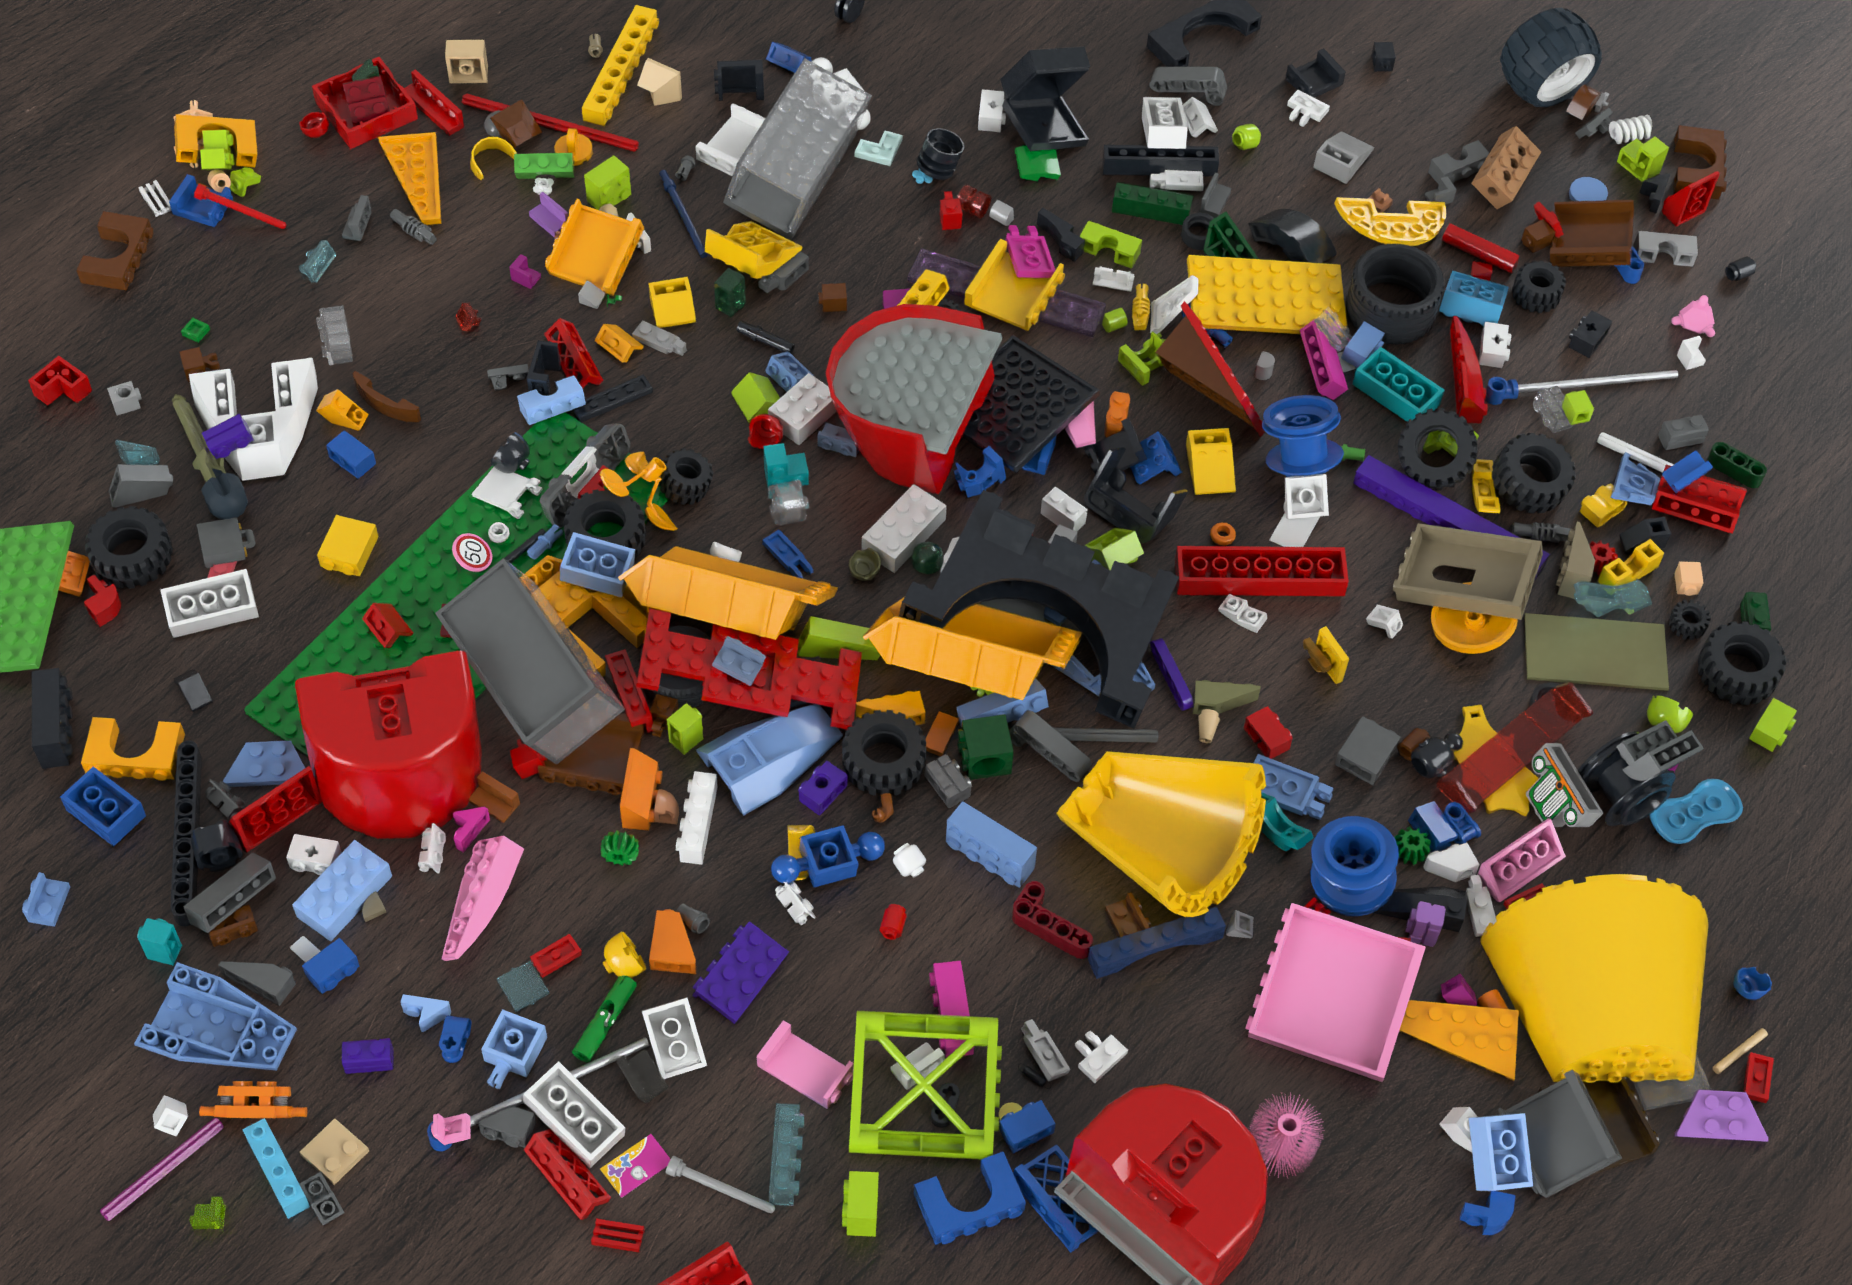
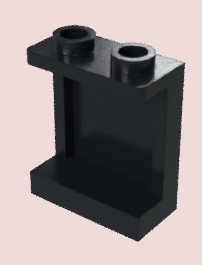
(1316, 76)
(739, 77)

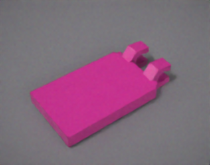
(1029, 254)

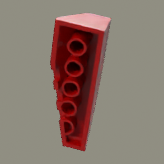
(1467, 376)

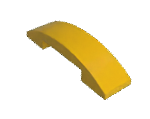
(1483, 487)

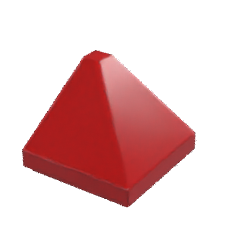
(1481, 270)

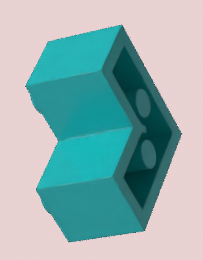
(783, 467)

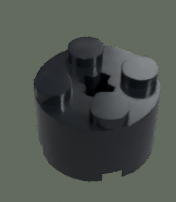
(216, 846)

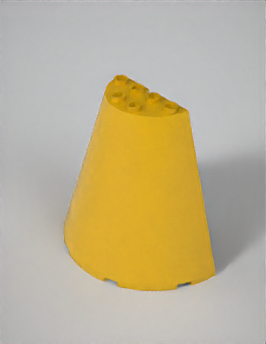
(1171, 823)

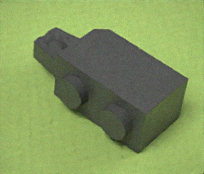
(786, 274)

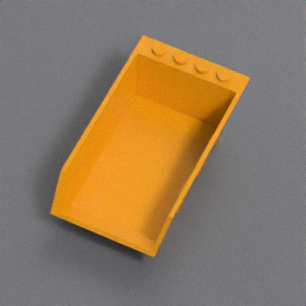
(724, 591)
(975, 648)

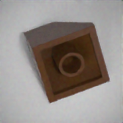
(516, 124)

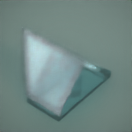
(137, 454)

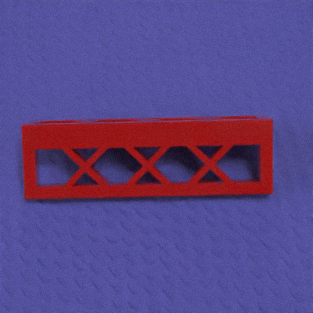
(435, 104)
(575, 350)
(630, 695)
(562, 1173)

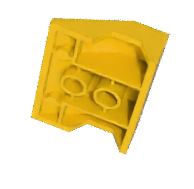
(751, 249)

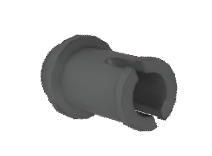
(687, 164)

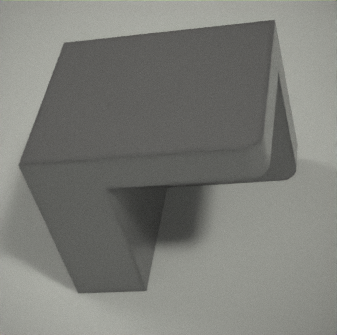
(1444, 193)

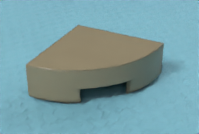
(373, 907)

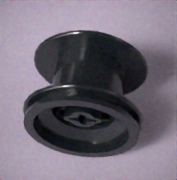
(1630, 797)

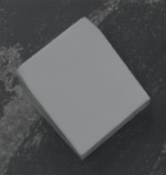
(591, 295)

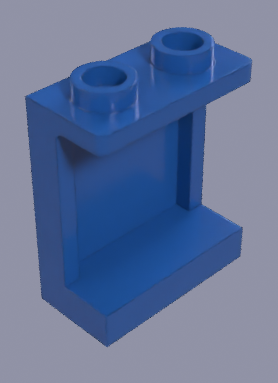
(205, 211)

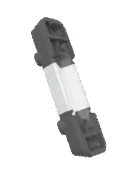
(605, 449)

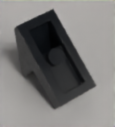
(1655, 188)

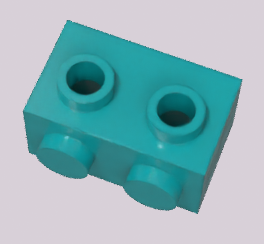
(159, 941)

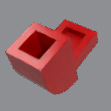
(105, 603)

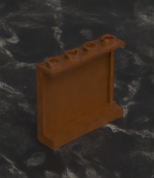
(1593, 233)
(600, 760)

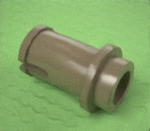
(595, 48)

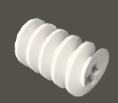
(1631, 129)

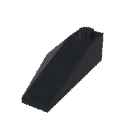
(1404, 900)

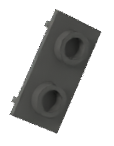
(220, 793)

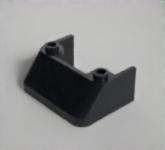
(1122, 509)

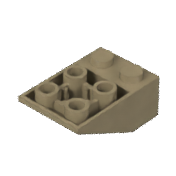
(1577, 562)

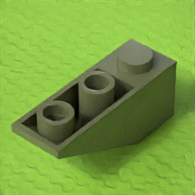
(1222, 696)

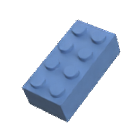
(990, 844)

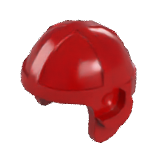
(765, 431)

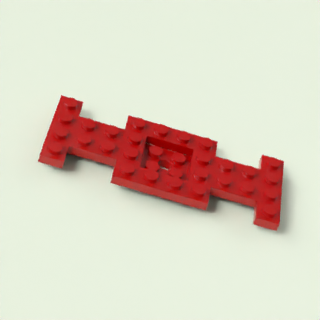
(776, 683)

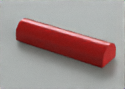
(1480, 248)

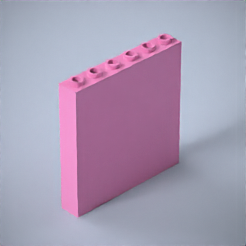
(1335, 991)

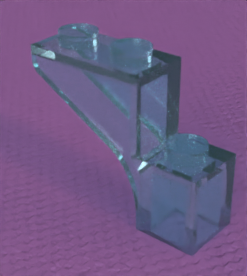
(1606, 598)

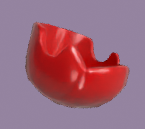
(314, 124)

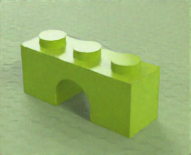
(1126, 247)

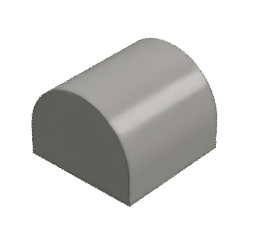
(1002, 213)
(1264, 366)

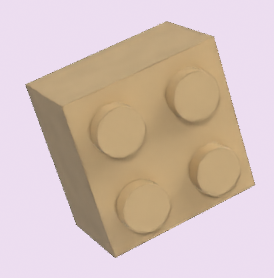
(466, 61)

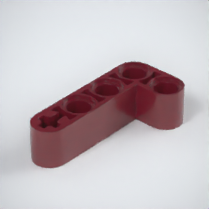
(1082, 939)

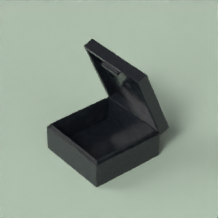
(1035, 97)

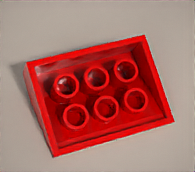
(276, 809)

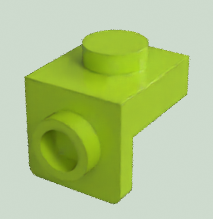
(241, 179)

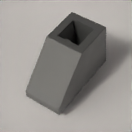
(509, 1125)

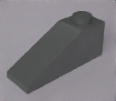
(261, 978)

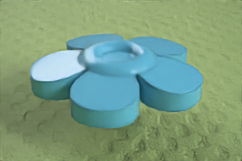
(921, 177)

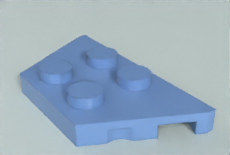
(1634, 482)
(264, 764)

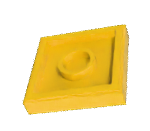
(1334, 653)

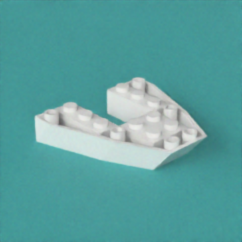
(274, 432)

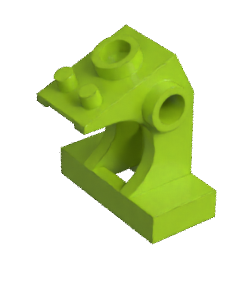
(1133, 360)

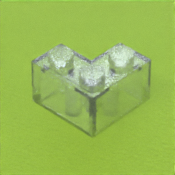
(335, 335)

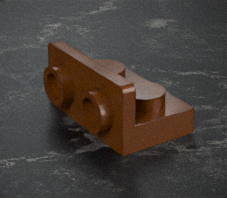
(1127, 916)
(237, 925)

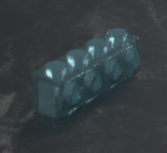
(784, 1154)

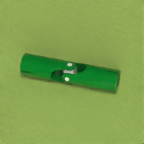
(599, 1026)

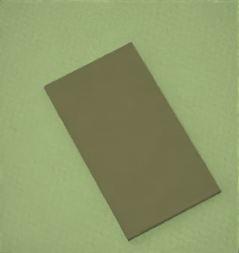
(1596, 651)

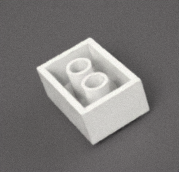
(803, 408)

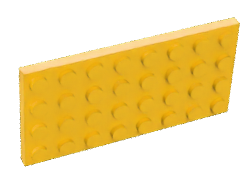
(1264, 293)

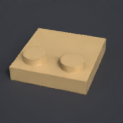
(334, 1151)

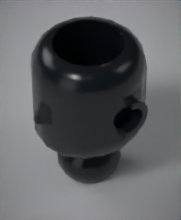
(1436, 754)

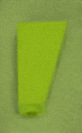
(827, 637)

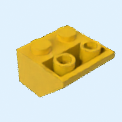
(672, 302)

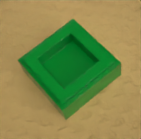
(195, 330)

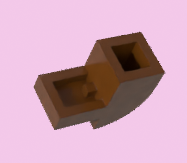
(1583, 102)

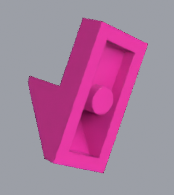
(471, 824)

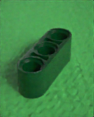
(1737, 465)

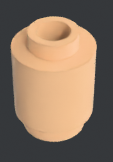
(217, 175)

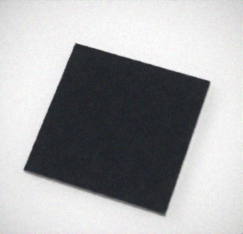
(1026, 404)

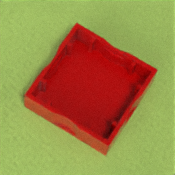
(332, 101)

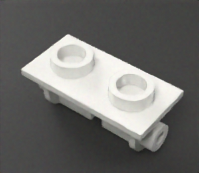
(1117, 280)
(433, 840)
(801, 907)

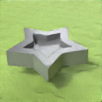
(1601, 102)

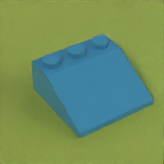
(1473, 299)

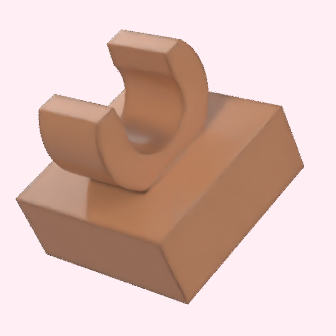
(1381, 200)

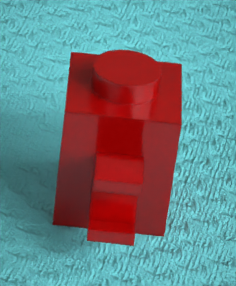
(950, 212)
(526, 760)

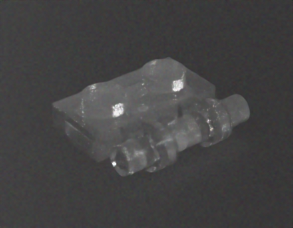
(1333, 329)

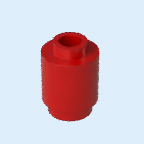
(893, 921)

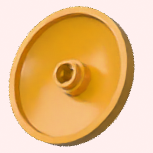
(1470, 630)

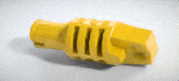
(1141, 308)

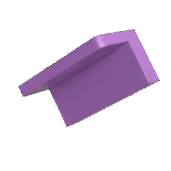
(549, 214)

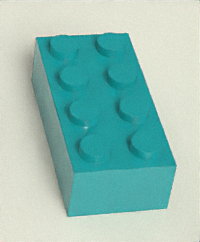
(1397, 385)

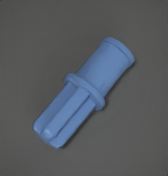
(544, 542)

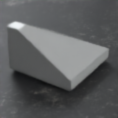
(1240, 925)

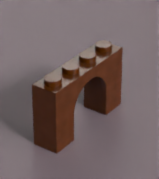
(1706, 144)
(120, 270)

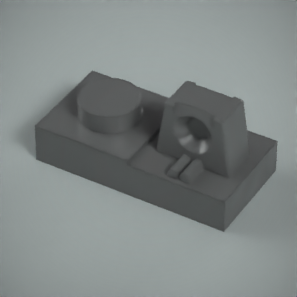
(1600, 121)
(499, 375)

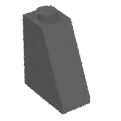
(139, 483)

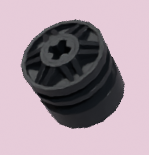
(940, 153)

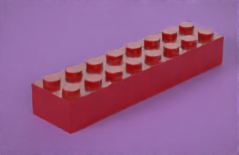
(1261, 571)

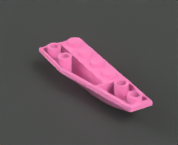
(481, 892)

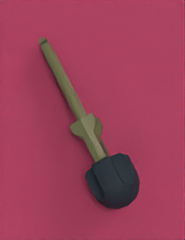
(222, 490)

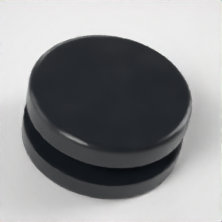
(848, 9)

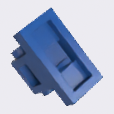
(988, 474)

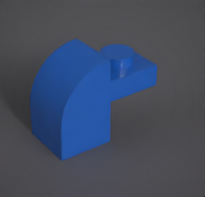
(1493, 1216)

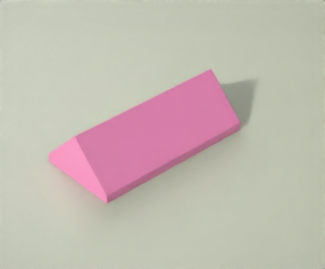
(1521, 861)

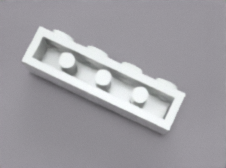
(698, 817)

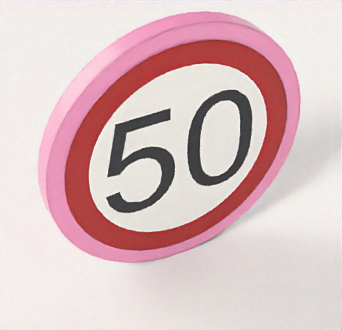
(472, 552)

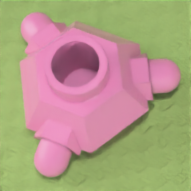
(1696, 317)

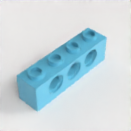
(276, 1168)

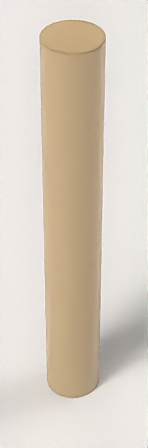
(1739, 1051)

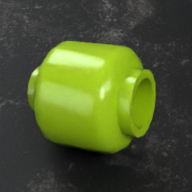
(1246, 136)

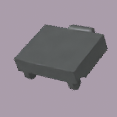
(223, 542)

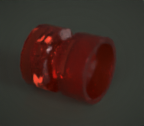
(975, 201)

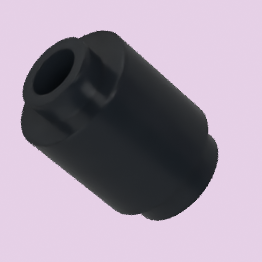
(1740, 269)

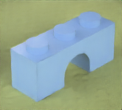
(539, 407)

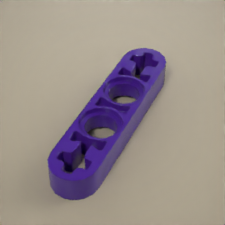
(1171, 674)

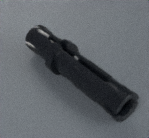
(745, 328)

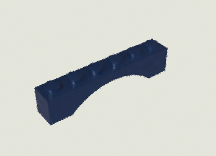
(1121, 952)

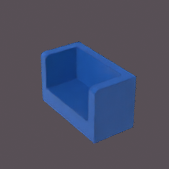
(351, 454)

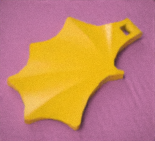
(1512, 793)

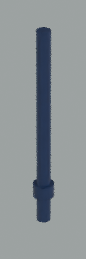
(670, 188)

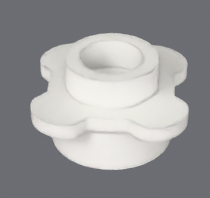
(543, 185)

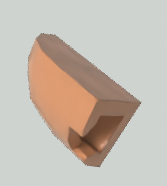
(666, 808)

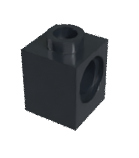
(1383, 56)

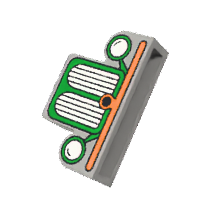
(1561, 790)

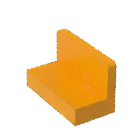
(617, 342)

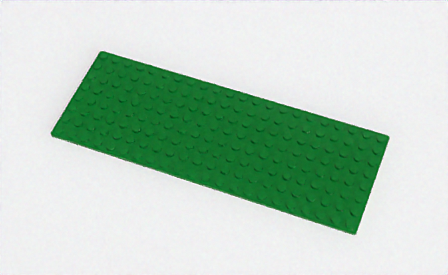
(431, 577)

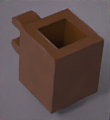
(195, 363)
(661, 710)

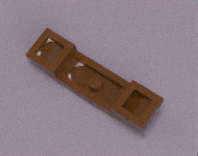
(401, 411)

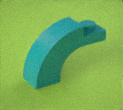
(1280, 829)

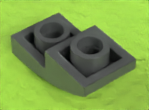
(321, 1198)

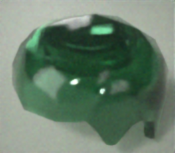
(927, 557)

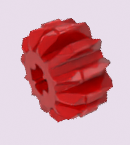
(1602, 554)

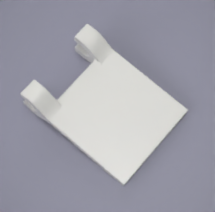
(505, 490)

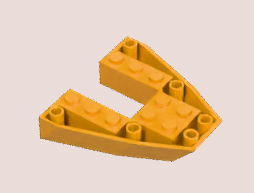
(574, 601)

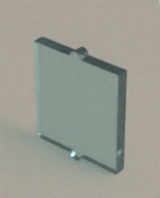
(522, 986)

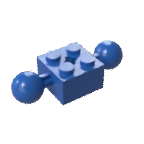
(828, 856)

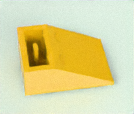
(1211, 461)

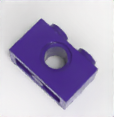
(820, 798)

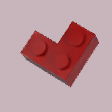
(59, 378)

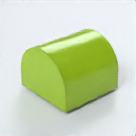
(1114, 320)

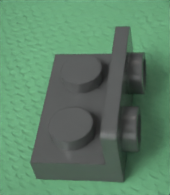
(357, 219)

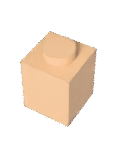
(1688, 578)

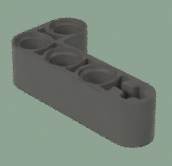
(1191, 79)
(1050, 744)

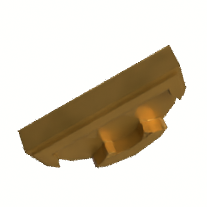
(1318, 660)

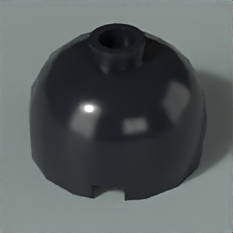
(512, 455)

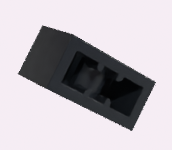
(1589, 333)

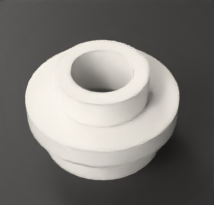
(498, 528)

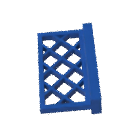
(1045, 1204)

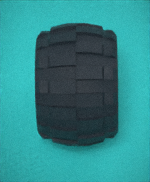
(1550, 57)

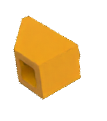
(342, 411)

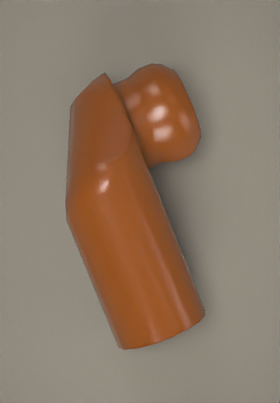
(885, 811)

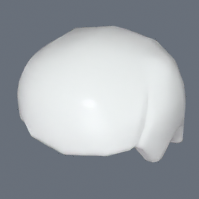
(725, 552)

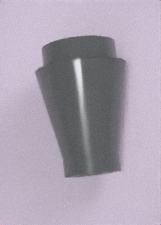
(693, 918)

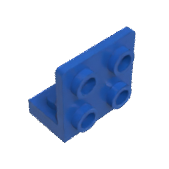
(1159, 458)

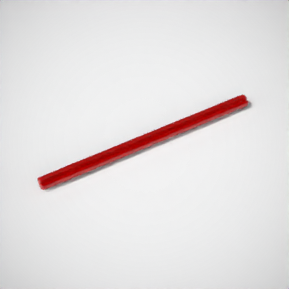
(556, 124)

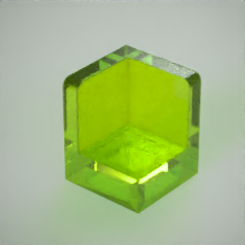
(209, 1215)

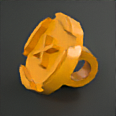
(576, 144)

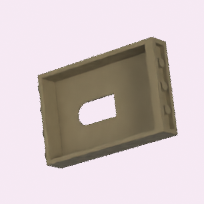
(1502, 566)

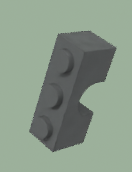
(1470, 162)

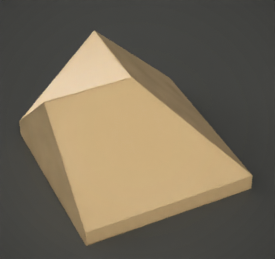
(661, 81)

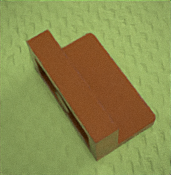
(495, 796)

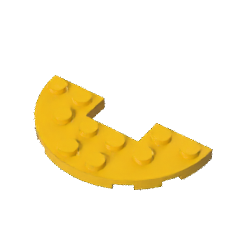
(1410, 229)

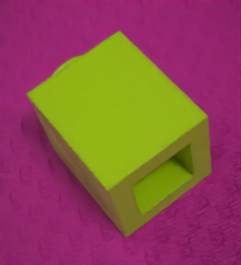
(1577, 407)

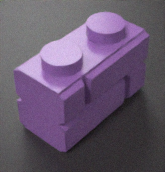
(1425, 923)

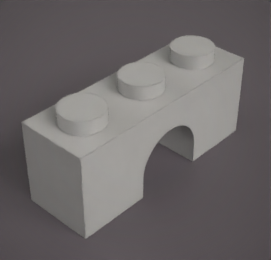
(1680, 247)

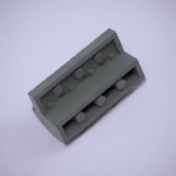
(1657, 751)

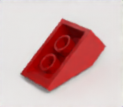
(1690, 200)

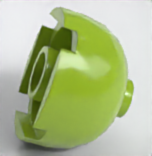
(1666, 709)

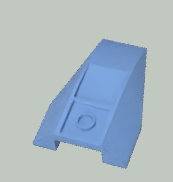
(769, 754)
(215, 1024)

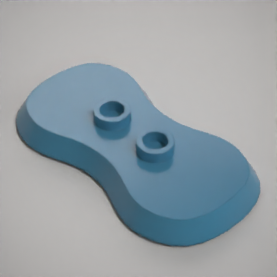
(1707, 804)

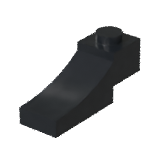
(1070, 244)

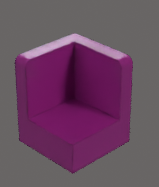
(522, 273)
(1458, 992)

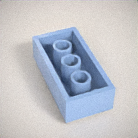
(342, 890)

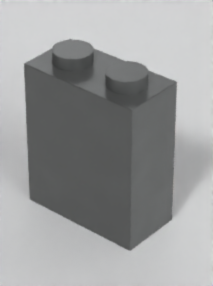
(1367, 750)

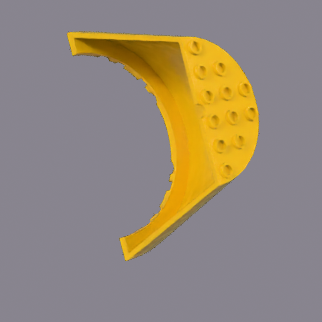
(1606, 976)

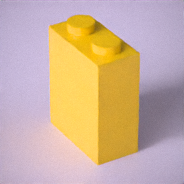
(347, 545)

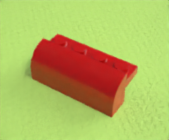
(1703, 502)
(714, 1268)

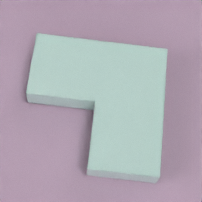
(882, 152)

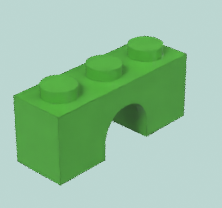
(556, 164)

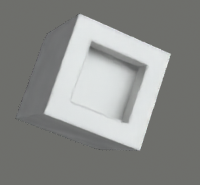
(1690, 354)
(170, 1115)

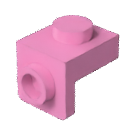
(451, 1129)

